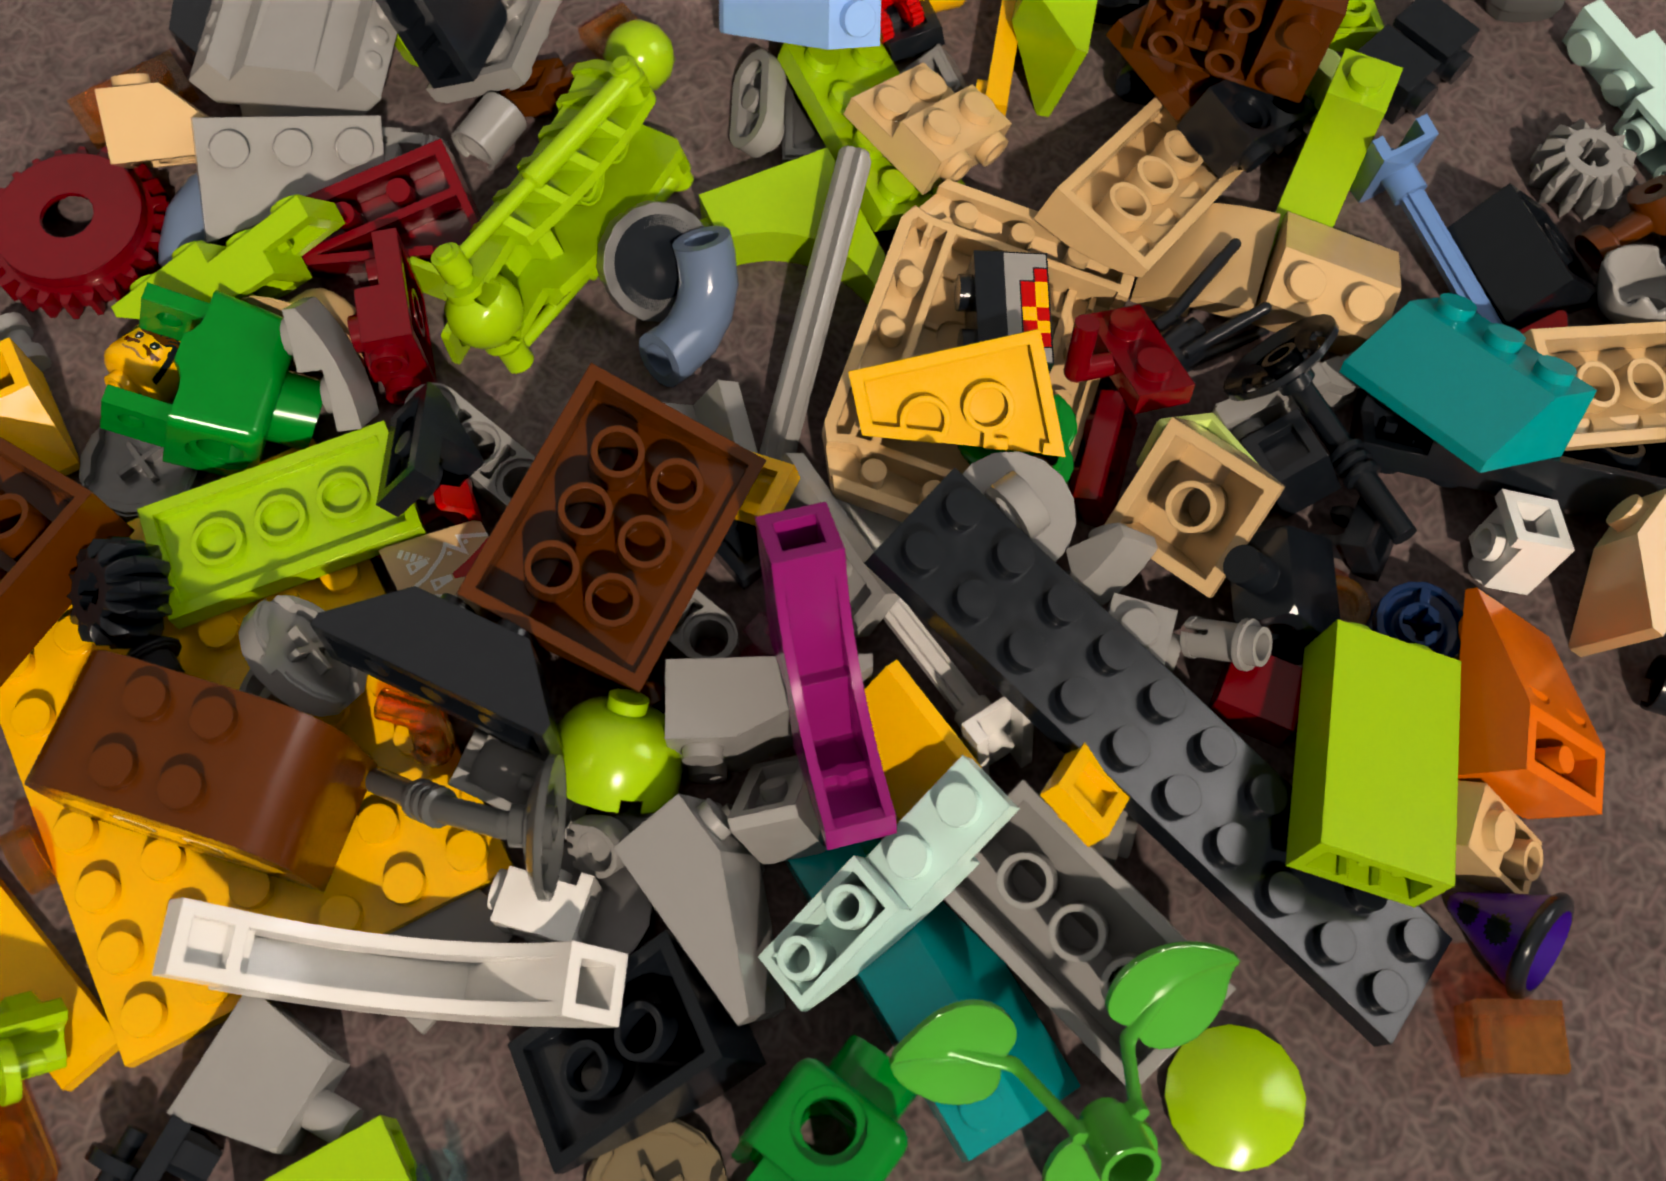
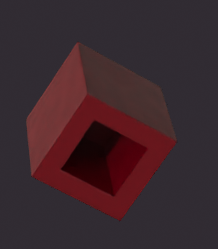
(1261, 700)

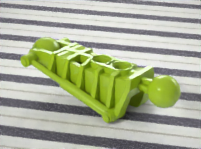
(546, 226)

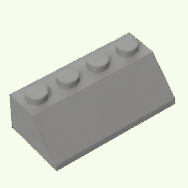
(1063, 922)

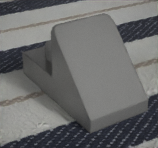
(776, 813)

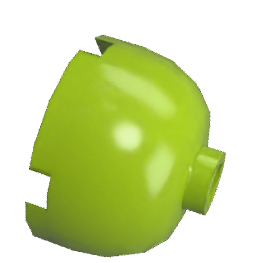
(618, 753)

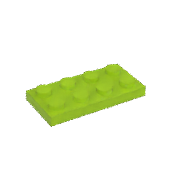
(825, 86)
(276, 525)

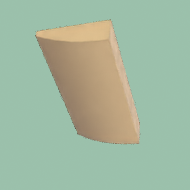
(1134, 194)
(1629, 375)

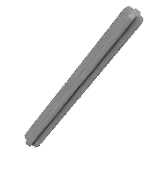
(816, 303)

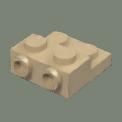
(929, 127)

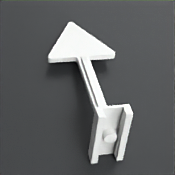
(986, 728)

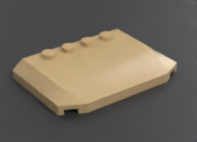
(916, 315)

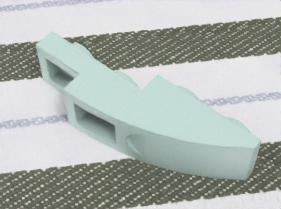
(1629, 76)
(891, 888)

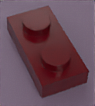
(1108, 446)

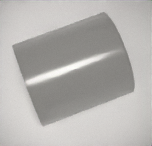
(489, 129)

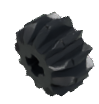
(120, 592)

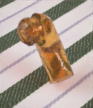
(427, 725)

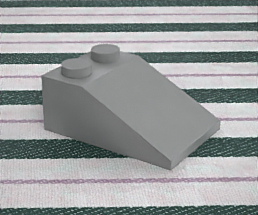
(729, 713)
(710, 900)

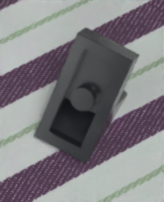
(424, 451)

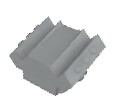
(295, 56)

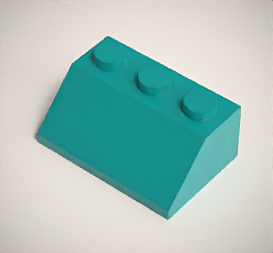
(1471, 384)

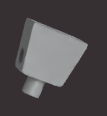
(268, 1082)

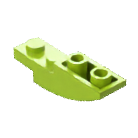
(253, 262)

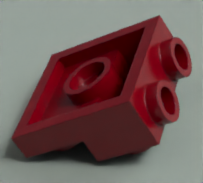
(393, 321)

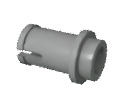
(1241, 643)

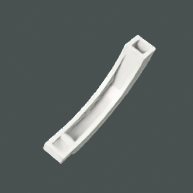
(390, 974)

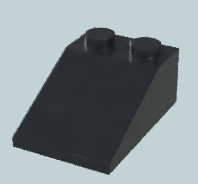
(623, 1081)

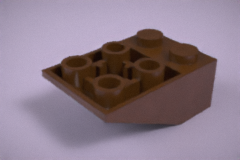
(1247, 42)

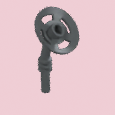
(531, 826)

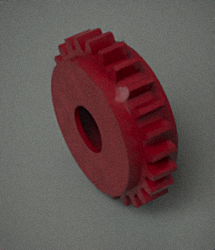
(95, 262)

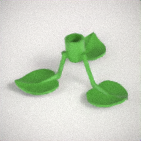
(1159, 997)

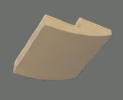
(1238, 282)

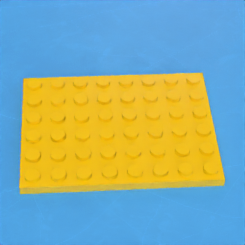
(123, 880)

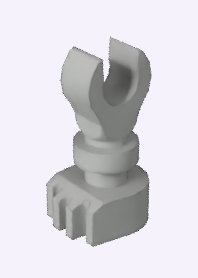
(597, 835)

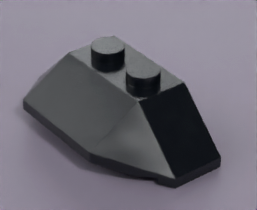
(449, 660)

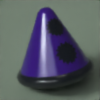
(1515, 933)

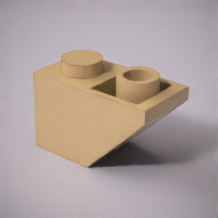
(1493, 842)

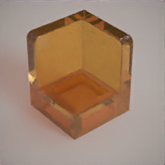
(1511, 1038)

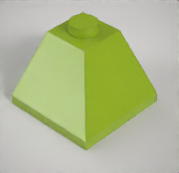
(1052, 45)

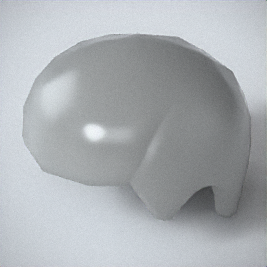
(1632, 285)

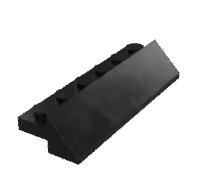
(1579, 479)

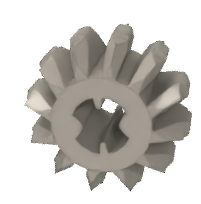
(1582, 169)

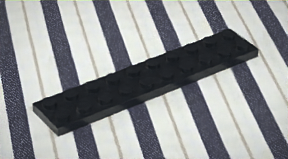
(1164, 748)

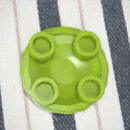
(1235, 1098)

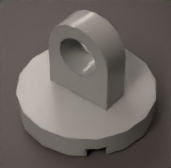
(1030, 496)
(292, 662)

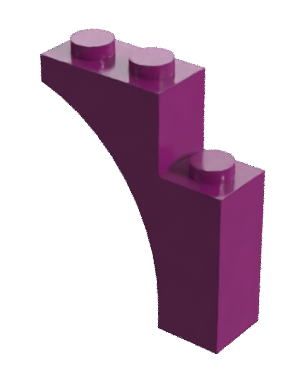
(822, 673)

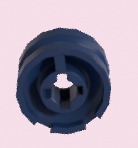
(1426, 607)

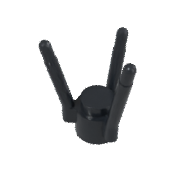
(1190, 339)

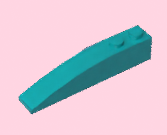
(942, 965)

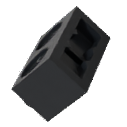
(1243, 126)

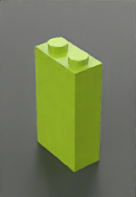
(1376, 765)

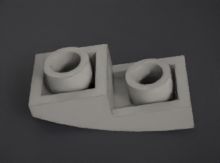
(321, 344)
(1109, 559)

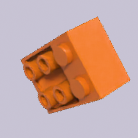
(1523, 717)

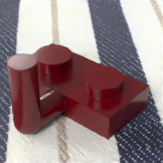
(1131, 354)

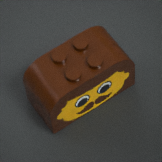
(204, 768)

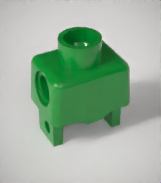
(231, 386)
(853, 1090)

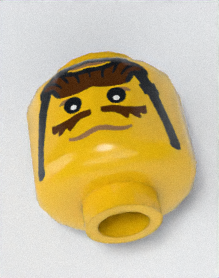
(143, 364)

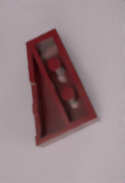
(414, 192)

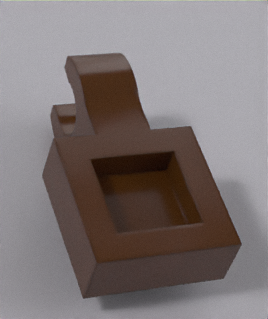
(543, 88)

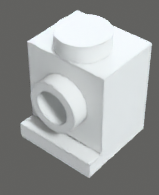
(1519, 543)
(524, 916)

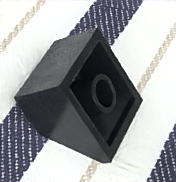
(1522, 259)

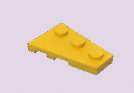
(967, 395)

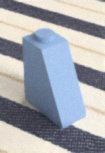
(804, 22)

